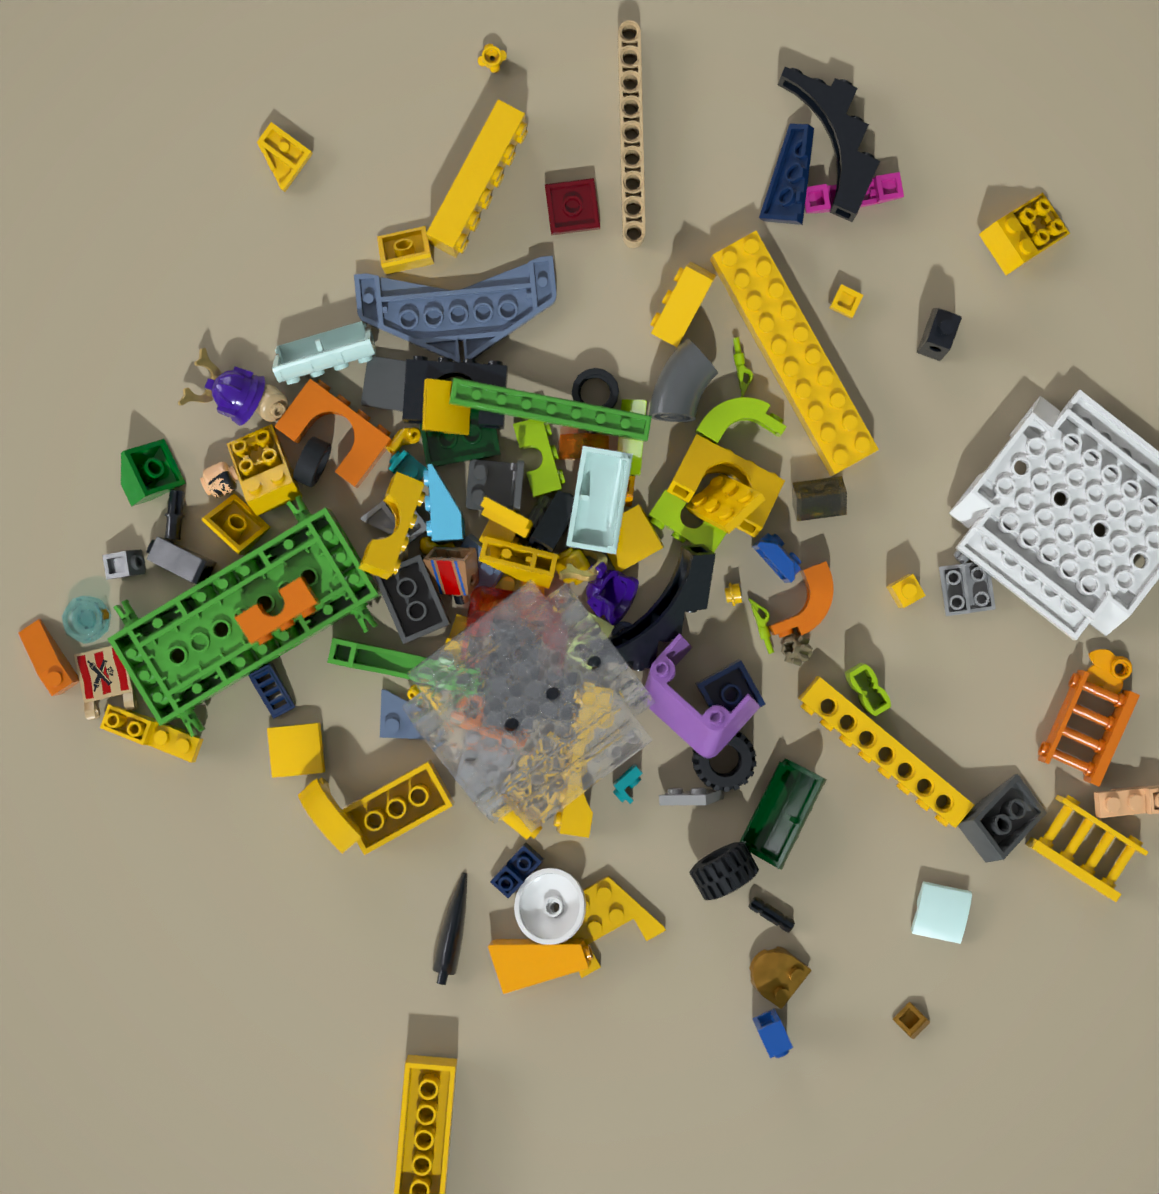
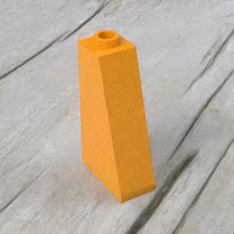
(527, 963)

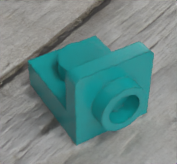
(407, 465)
(628, 779)

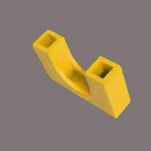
(706, 458)

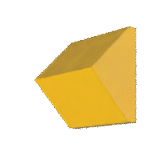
(404, 250)
(236, 524)

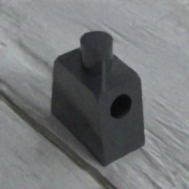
(939, 333)

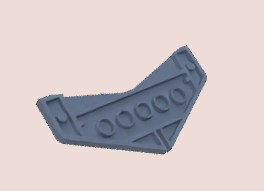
(443, 317)

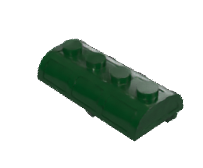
(782, 812)

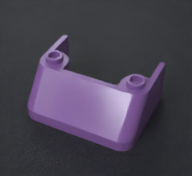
(704, 732)

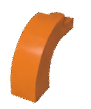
(817, 604)

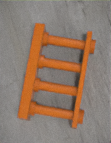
(1113, 726)

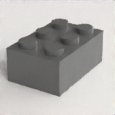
(413, 600)

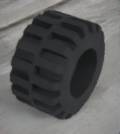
(734, 778)
(724, 871)

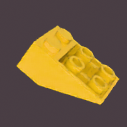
(1024, 233)
(263, 470)

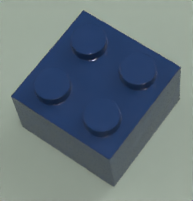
(729, 687)

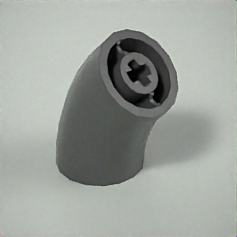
(681, 384)

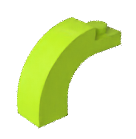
(738, 410)

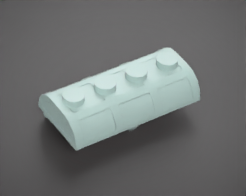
(323, 351)
(599, 500)

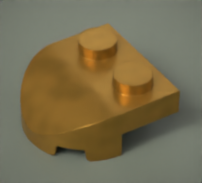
(777, 974)

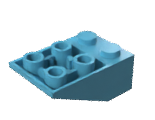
(446, 517)

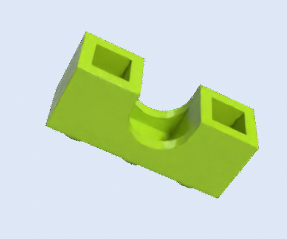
(535, 435)
(667, 514)

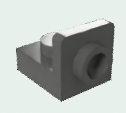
(124, 564)

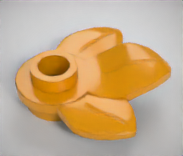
(1103, 670)

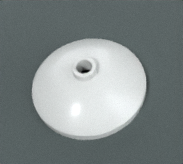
(536, 904)

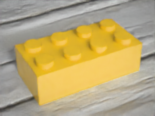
(399, 806)

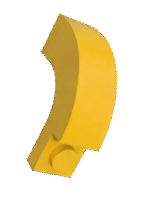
(328, 815)

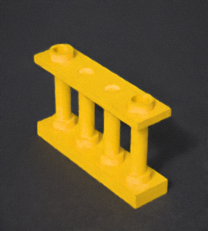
(1065, 858)

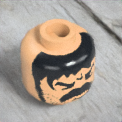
(219, 479)

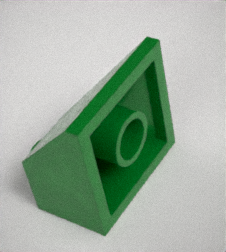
(149, 472)

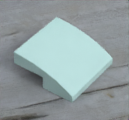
(941, 912)

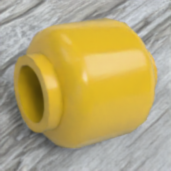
(576, 558)

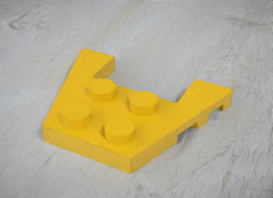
(609, 908)

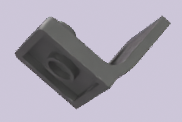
(496, 481)

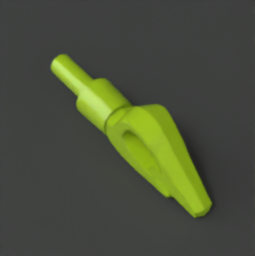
(740, 366)
(761, 623)

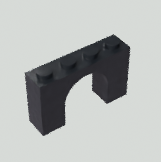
(421, 368)

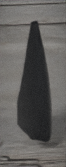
(451, 935)

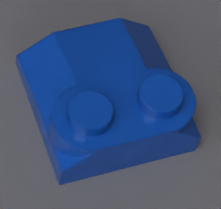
(781, 562)

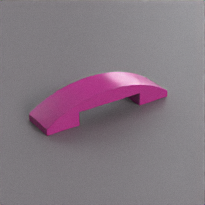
(881, 190)

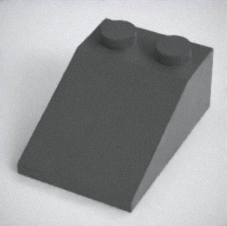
(1002, 819)

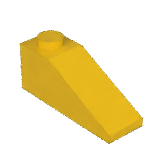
(519, 561)

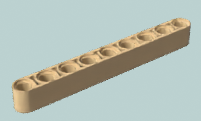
(631, 122)

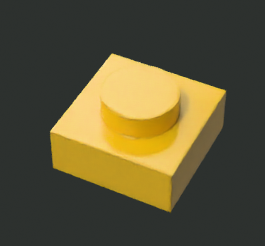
(846, 301)

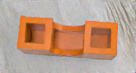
(298, 601)

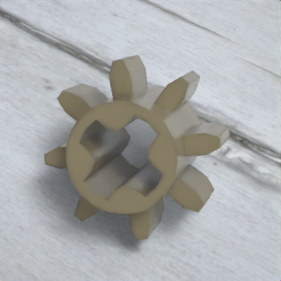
(797, 650)

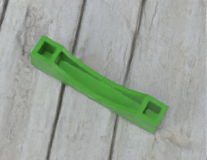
(372, 658)

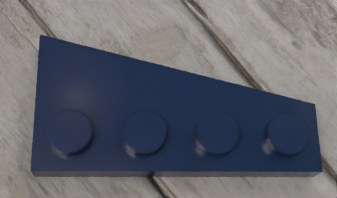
(789, 182)

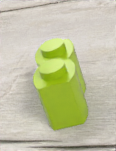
(865, 683)

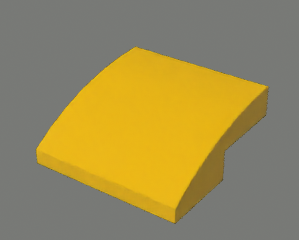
(439, 414)
(507, 517)
(635, 540)
(296, 750)

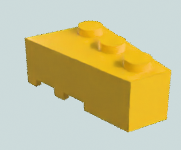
(682, 303)

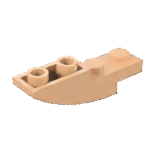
(1127, 801)

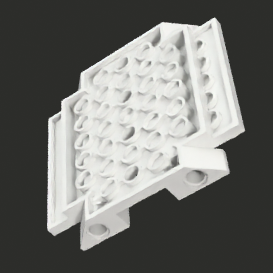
(1051, 550)

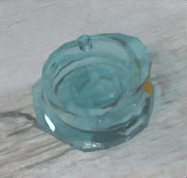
(86, 619)

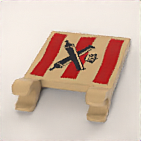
(103, 677)

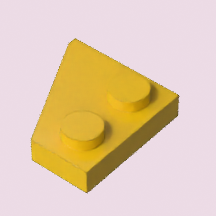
(283, 155)

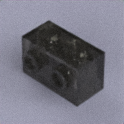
(818, 499)

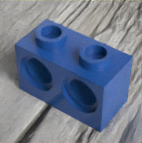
(773, 1034)

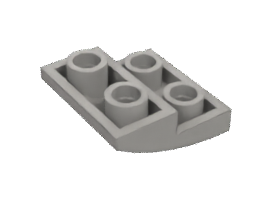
(966, 589)

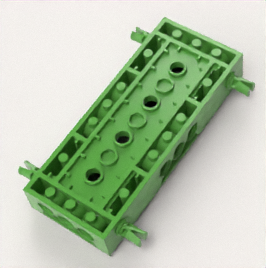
(191, 618)

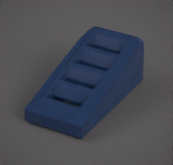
(275, 677)

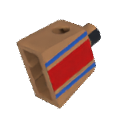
(453, 571)

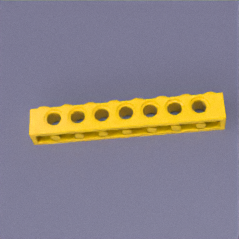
(956, 806)

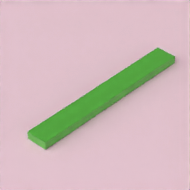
(550, 409)

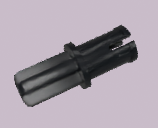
(174, 515)

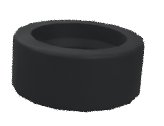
(596, 373)
(312, 461)

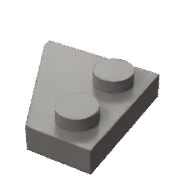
(696, 796)

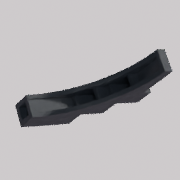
(846, 133)
(664, 620)

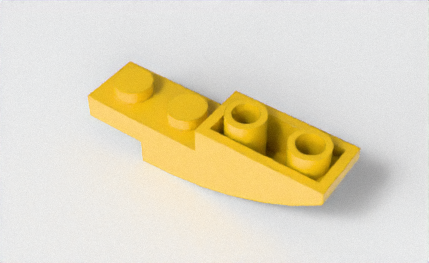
(148, 732)

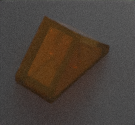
(571, 444)

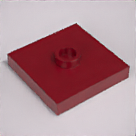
(572, 206)

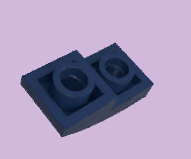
(516, 870)

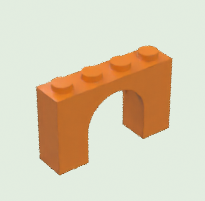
(315, 402)

